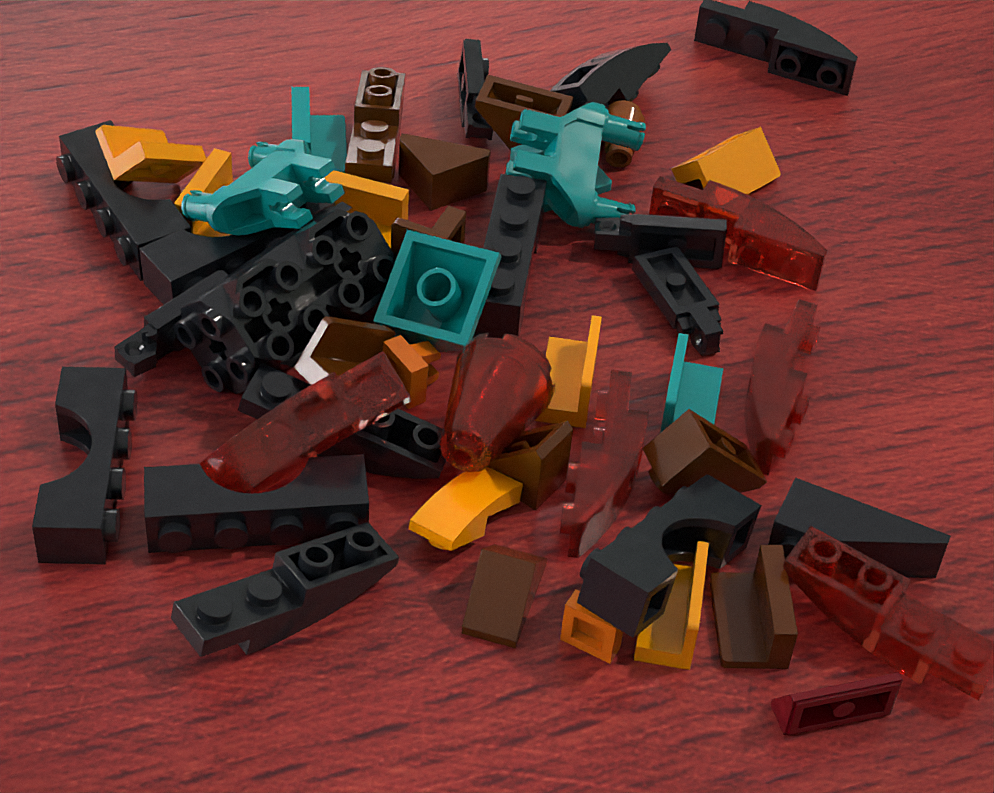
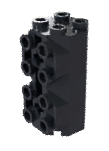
(280, 296)

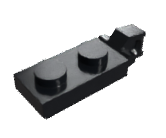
(471, 77)
(638, 234)
(681, 297)
(158, 337)

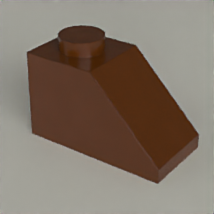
(697, 448)

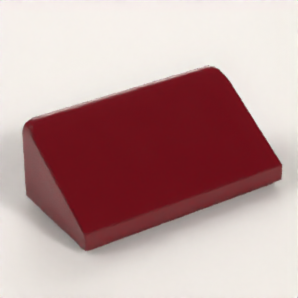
(836, 704)

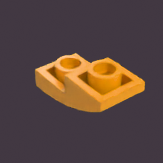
(461, 508)

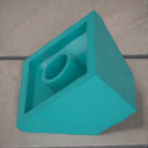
(437, 291)

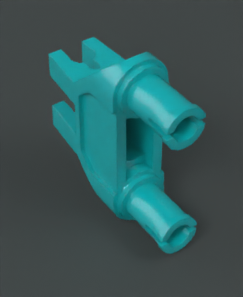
(572, 158)
(268, 193)

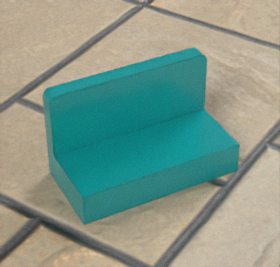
(322, 133)
(691, 387)

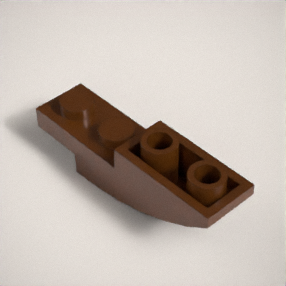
(376, 125)

